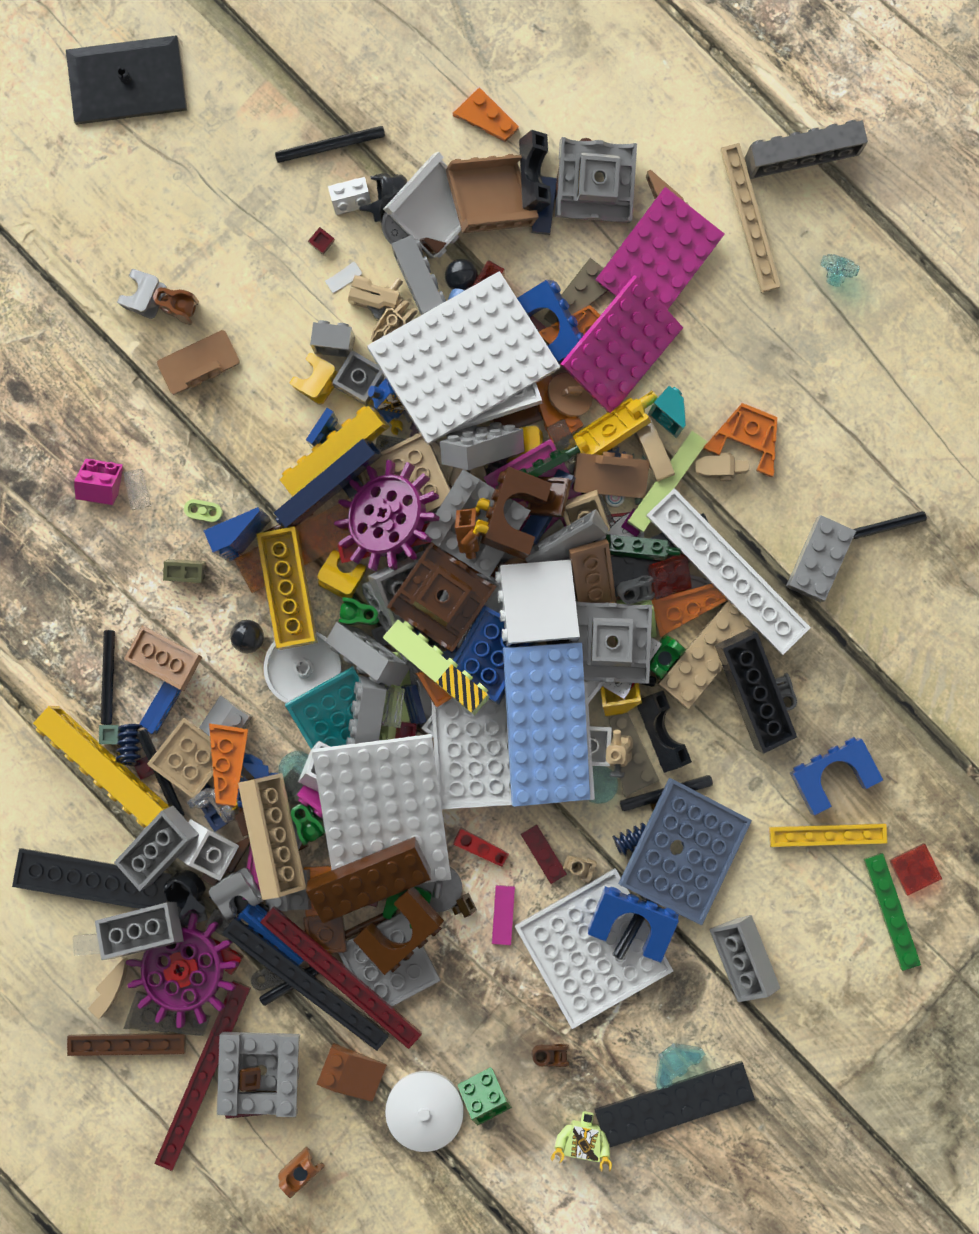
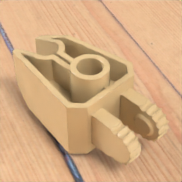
(392, 320)
(721, 466)

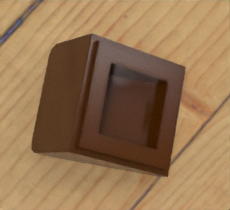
(432, 245)

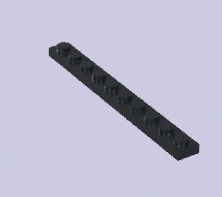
(305, 983)

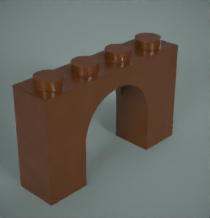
(500, 534)
(388, 954)

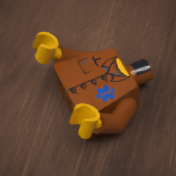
(468, 528)

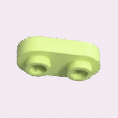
(204, 510)

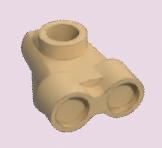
(583, 867)

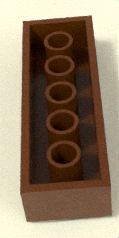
(368, 880)

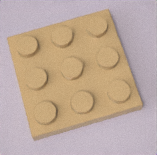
(185, 758)

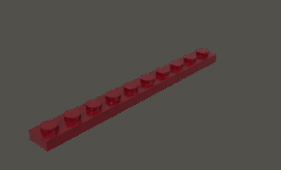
(341, 977)
(201, 1078)

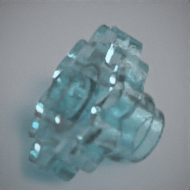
(838, 269)

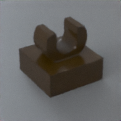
(464, 905)

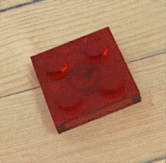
(670, 576)
(915, 869)

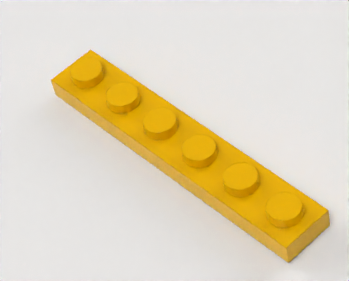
(828, 835)

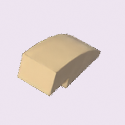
(654, 452)
(109, 989)

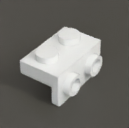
(349, 195)

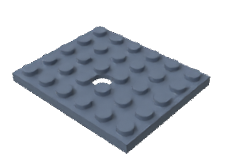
(709, 842)

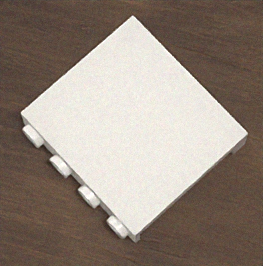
(427, 205)
(537, 602)

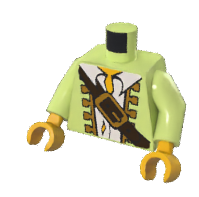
(583, 1141)

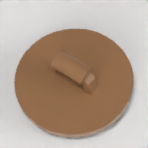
(568, 396)

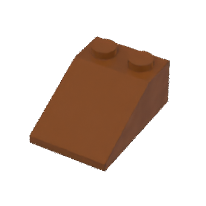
(351, 1073)

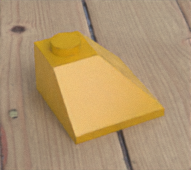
(616, 705)

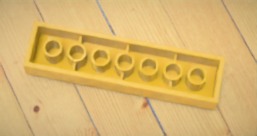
(100, 765)

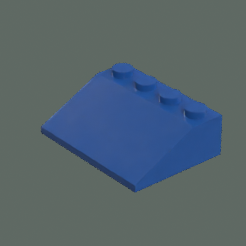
(236, 534)
(483, 653)

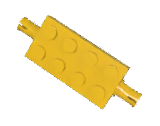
(615, 426)

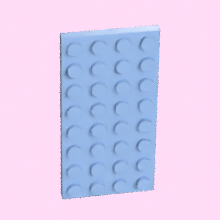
(546, 723)

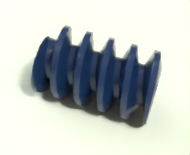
(127, 744)
(630, 840)

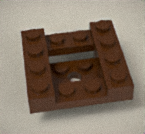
(418, 600)

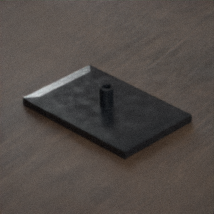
(126, 80)

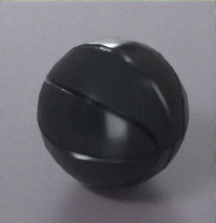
(461, 274)
(246, 636)

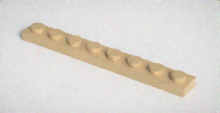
(750, 217)

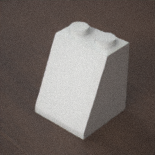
(209, 852)

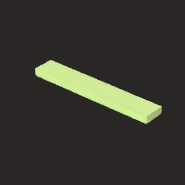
(680, 462)

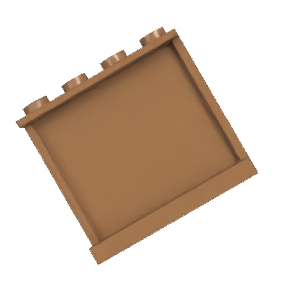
(488, 193)

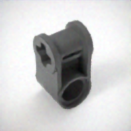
(639, 589)
(787, 690)

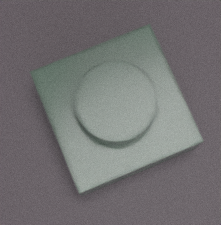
(108, 734)

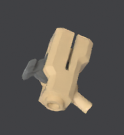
(373, 296)
(619, 753)

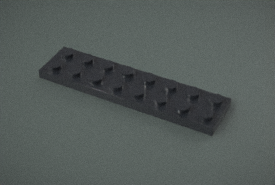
(83, 879)
(675, 1104)

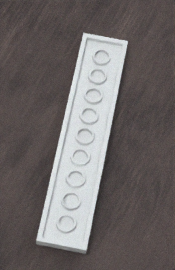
(728, 572)

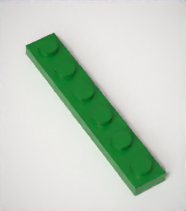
(892, 912)

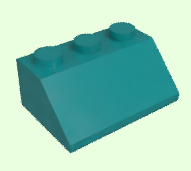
(670, 411)

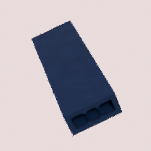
(327, 484)

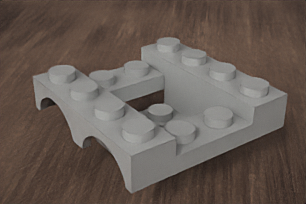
(597, 201)
(460, 498)
(631, 626)
(248, 1050)

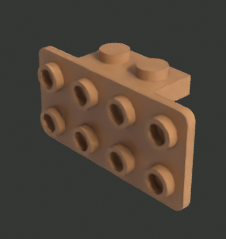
(198, 362)
(611, 474)

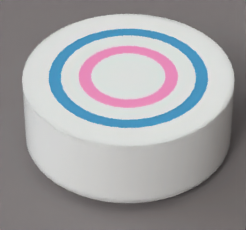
(614, 501)

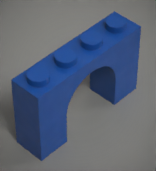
(548, 296)
(808, 776)
(615, 903)

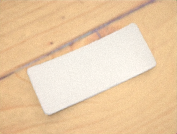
(343, 277)

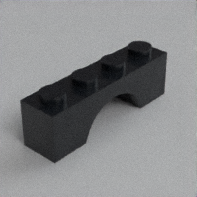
(533, 150)
(669, 752)

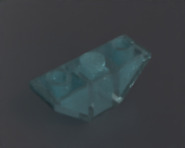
(675, 1061)

